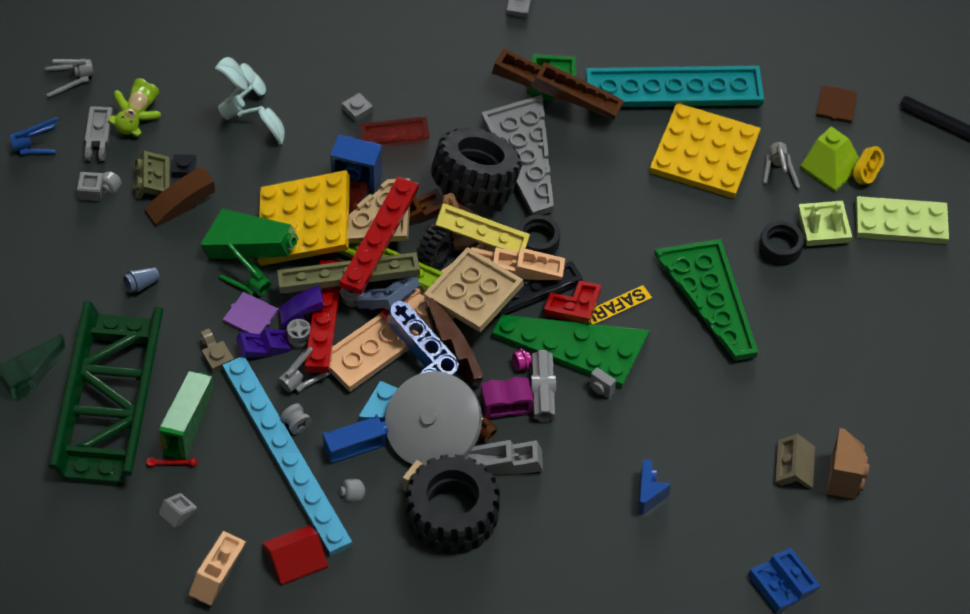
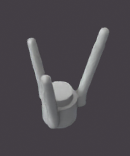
(82, 69)
(779, 157)
(292, 377)

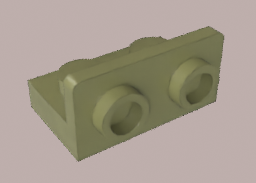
(150, 174)

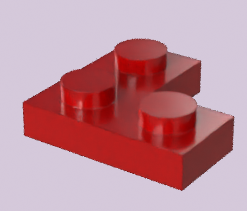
(575, 308)

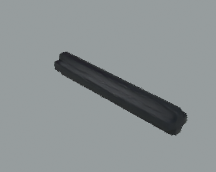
(935, 116)

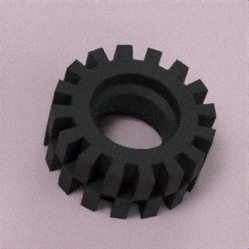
(435, 247)

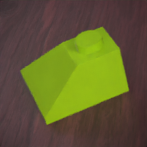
(831, 159)

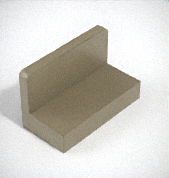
(795, 461)

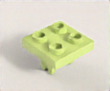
(824, 223)

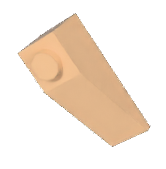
(216, 568)

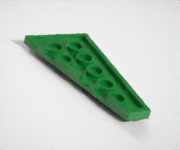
(708, 283)

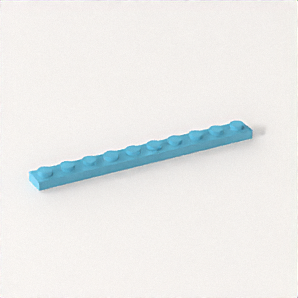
(287, 456)

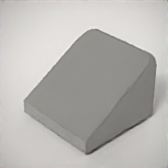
(90, 186)
(177, 509)

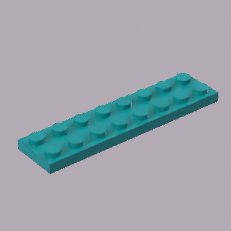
(680, 85)

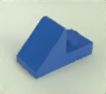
(650, 492)

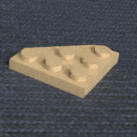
(366, 211)

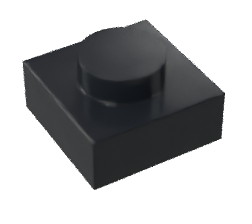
(183, 164)

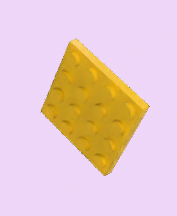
(705, 150)
(315, 209)

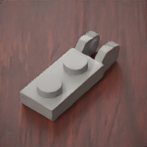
(98, 131)

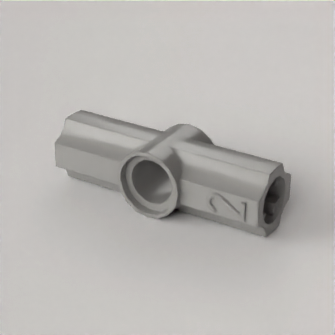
(543, 386)

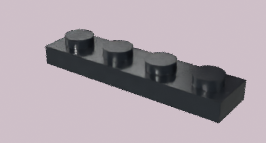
(539, 289)

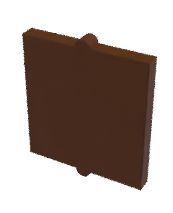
(836, 104)

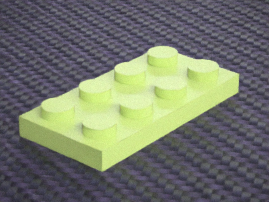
(902, 220)

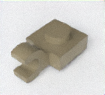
(215, 353)

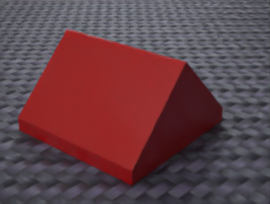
(296, 555)

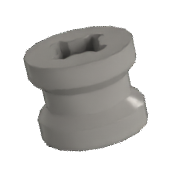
(301, 328)
(296, 419)

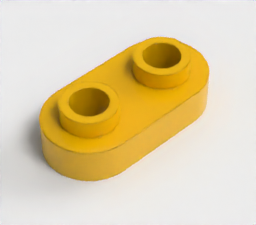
(868, 165)

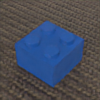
(359, 158)

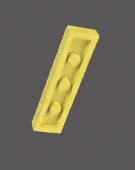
(480, 229)

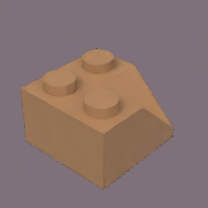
(847, 466)

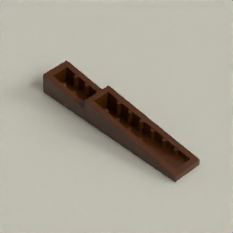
(556, 83)

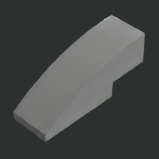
(509, 458)

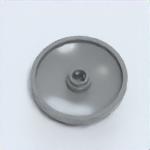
(433, 417)

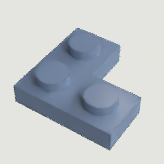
(386, 297)

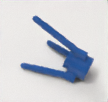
(21, 139)

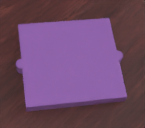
(250, 314)

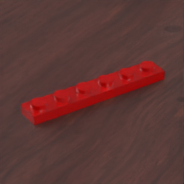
(379, 235)
(323, 330)

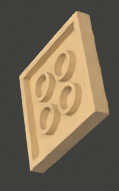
(474, 289)

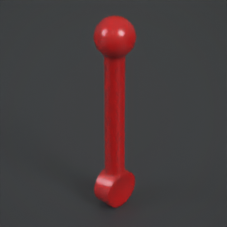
(151, 462)

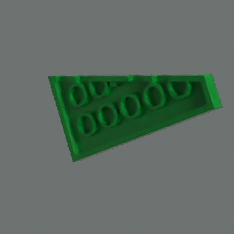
(576, 344)

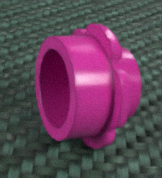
(521, 360)

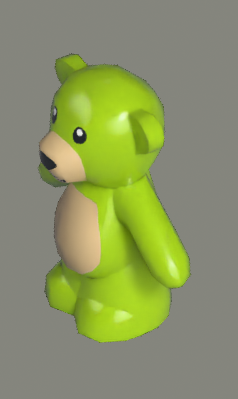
(140, 98)

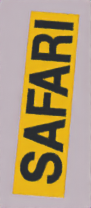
(620, 304)

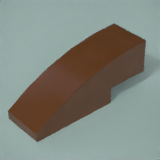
(180, 196)

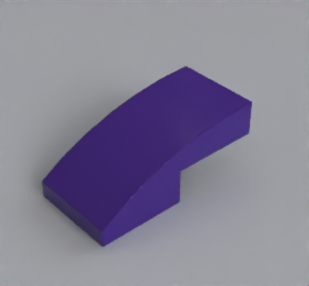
(301, 304)
(267, 343)

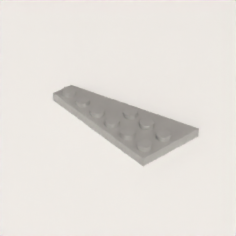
(525, 129)

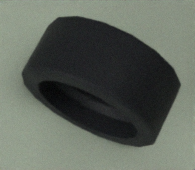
(546, 224)
(786, 229)

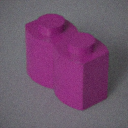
(506, 397)

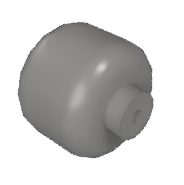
(111, 182)
(352, 490)

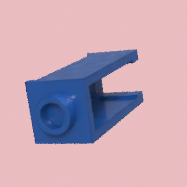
(355, 439)

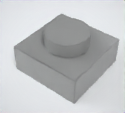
(357, 107)
(602, 383)

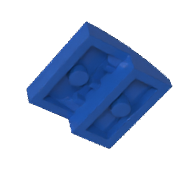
(783, 580)

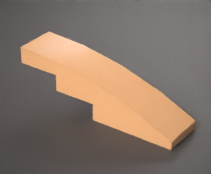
(527, 263)

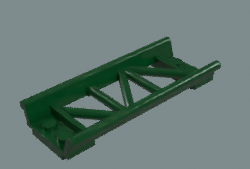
(102, 465)

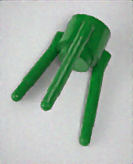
(257, 281)

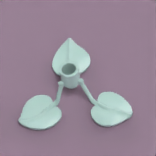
(234, 104)

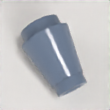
(139, 279)

